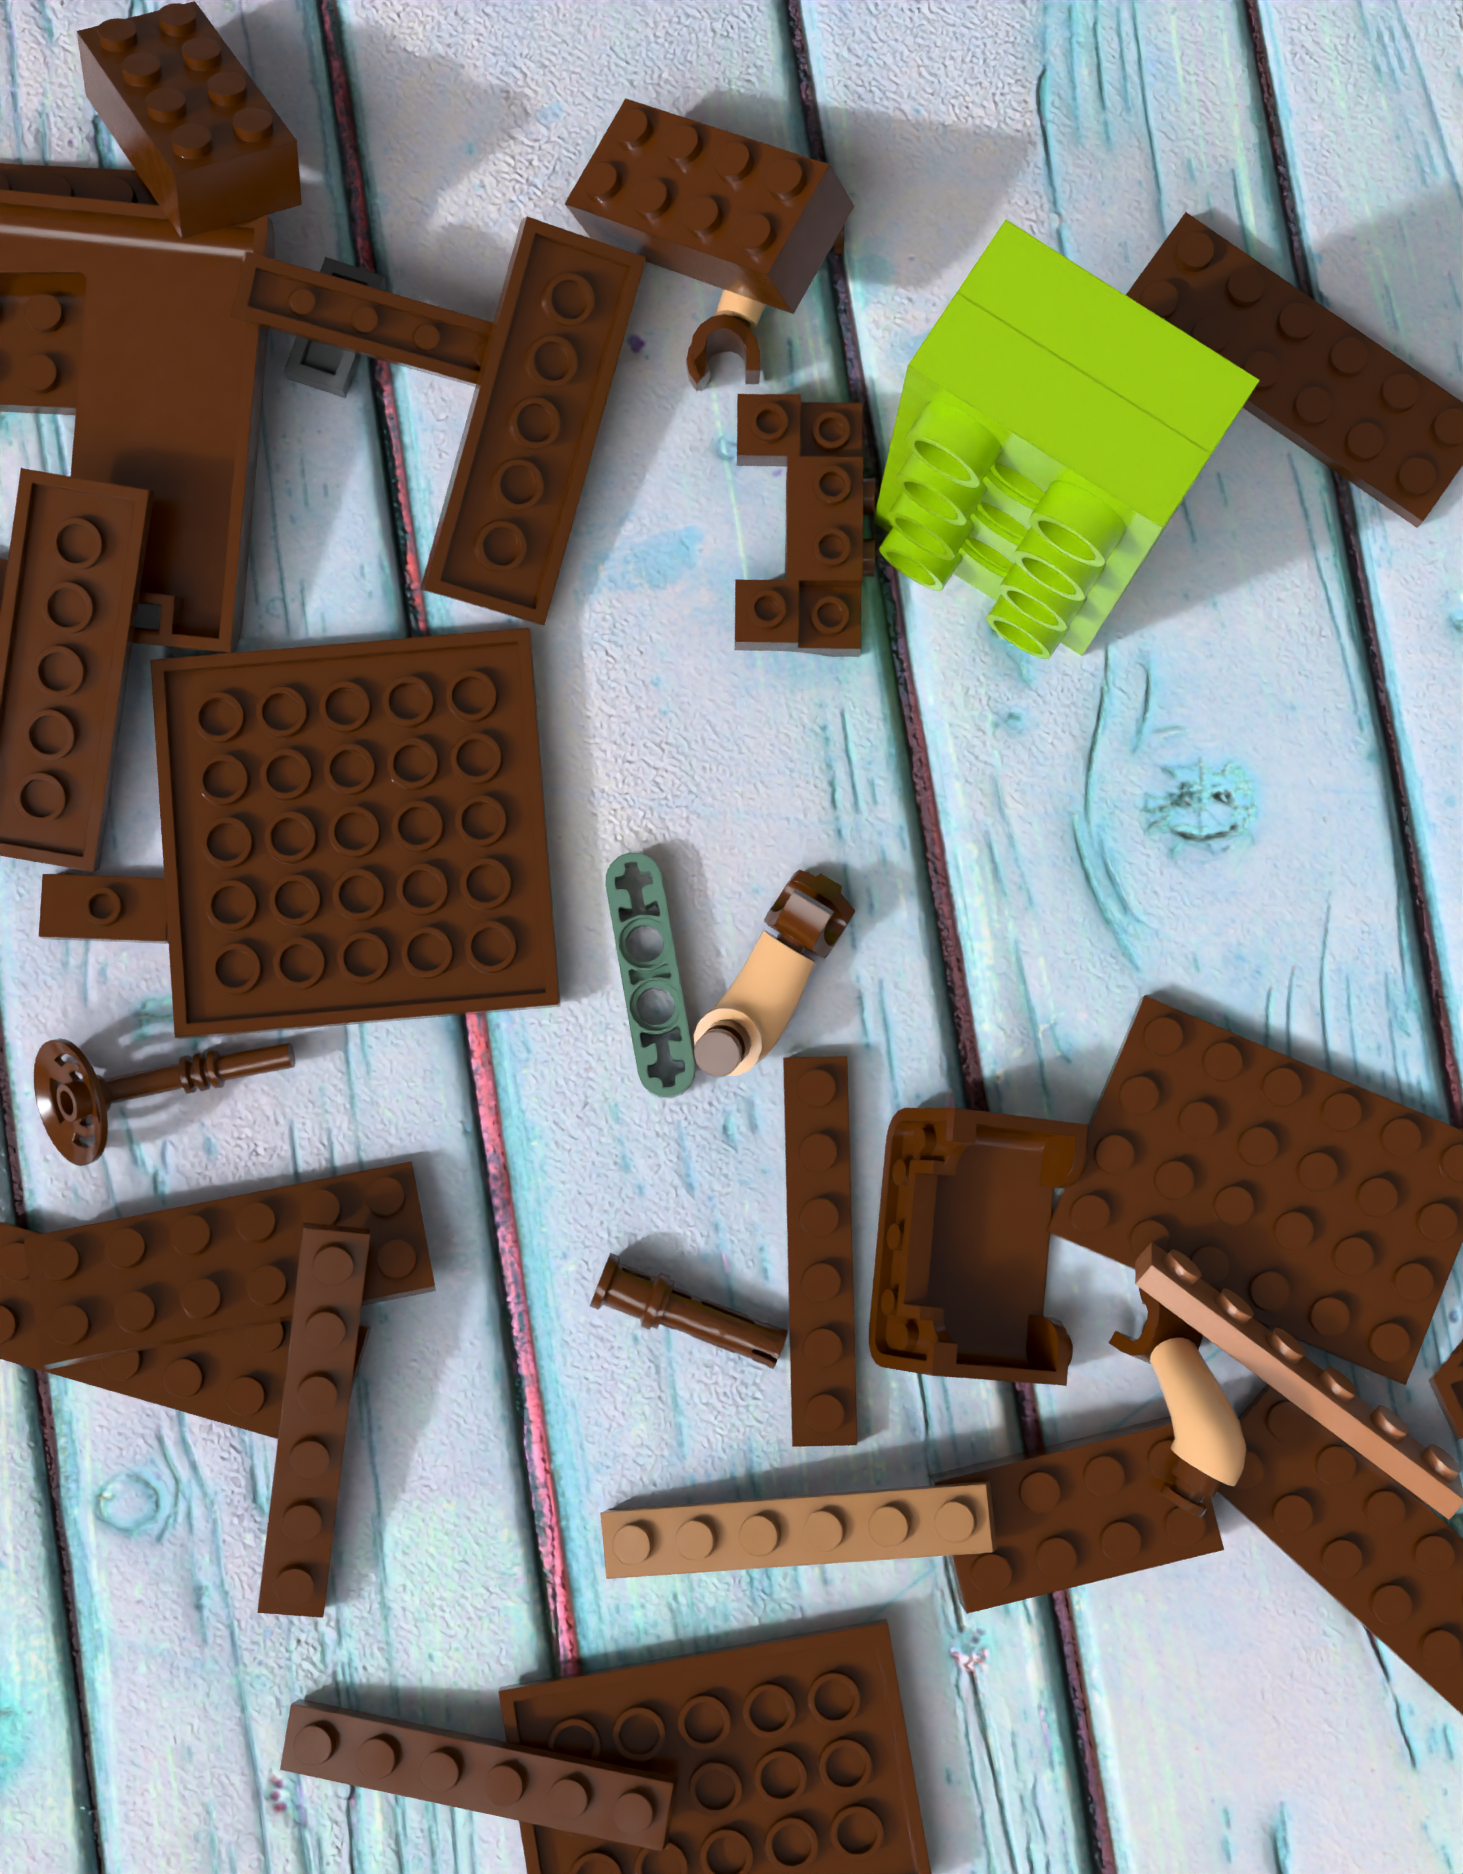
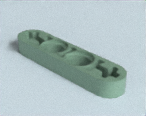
(643, 976)

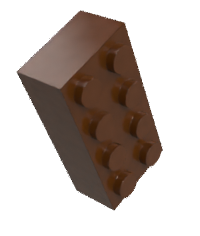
(189, 118)
(711, 204)
(1079, 1516)

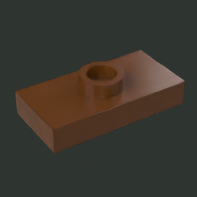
(103, 909)

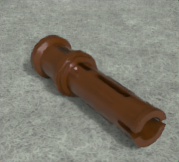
(659, 1302)

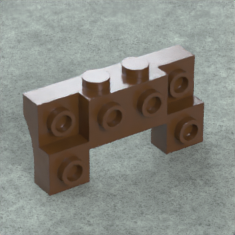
(824, 542)

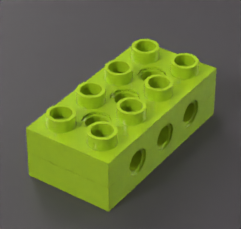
(1047, 442)

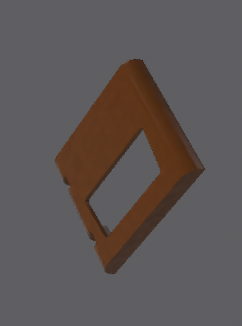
(161, 391)

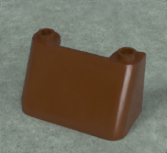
(970, 1244)

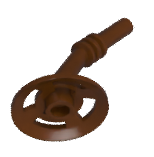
(67, 1108)

